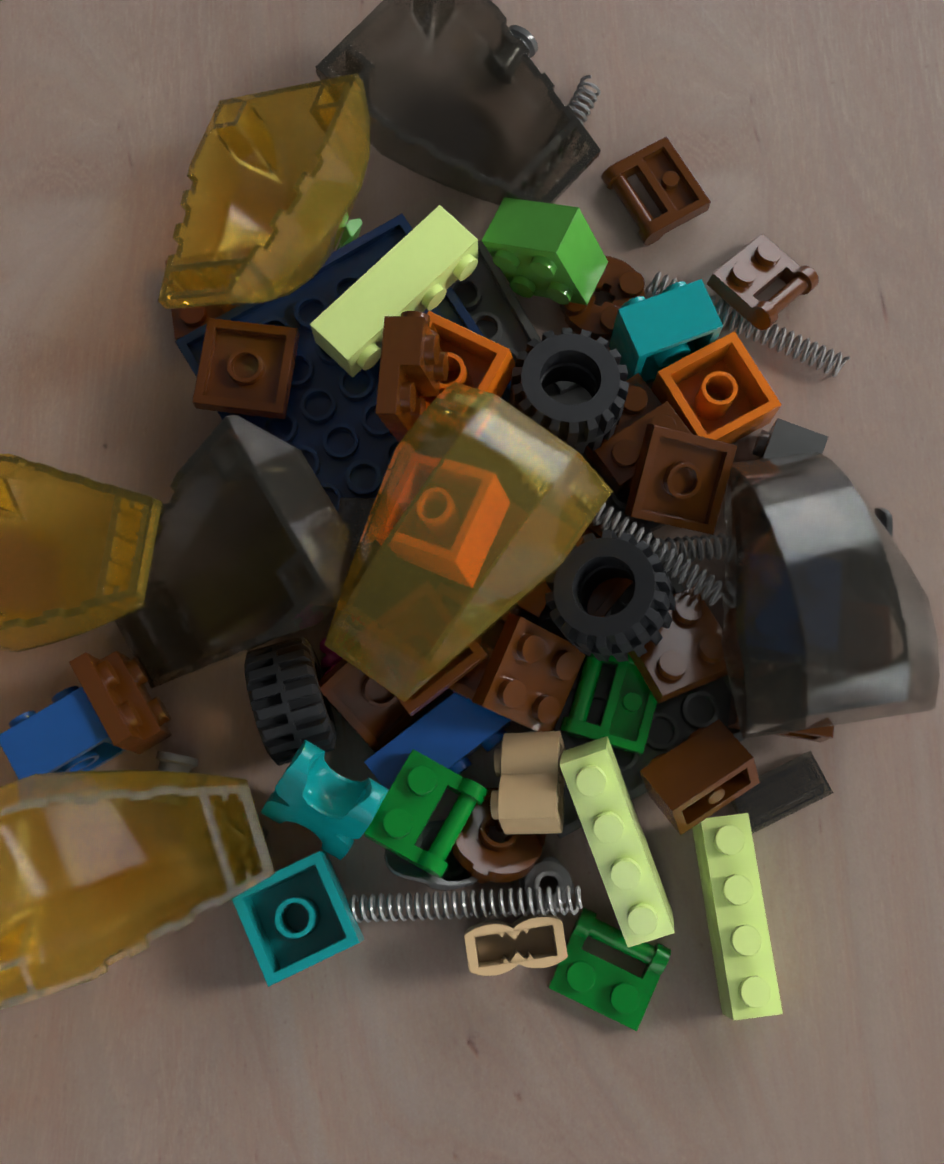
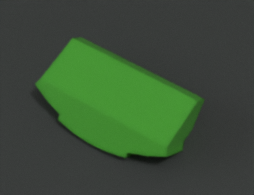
(350, 232)

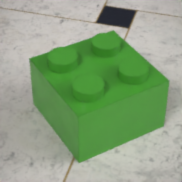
(545, 250)

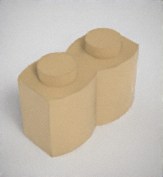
(530, 783)
(529, 941)

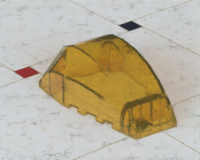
(268, 193)
(459, 536)
(69, 553)
(111, 864)

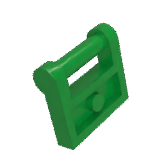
(627, 708)
(411, 805)
(603, 984)

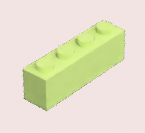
(404, 279)
(617, 842)
(736, 917)

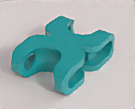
(324, 800)

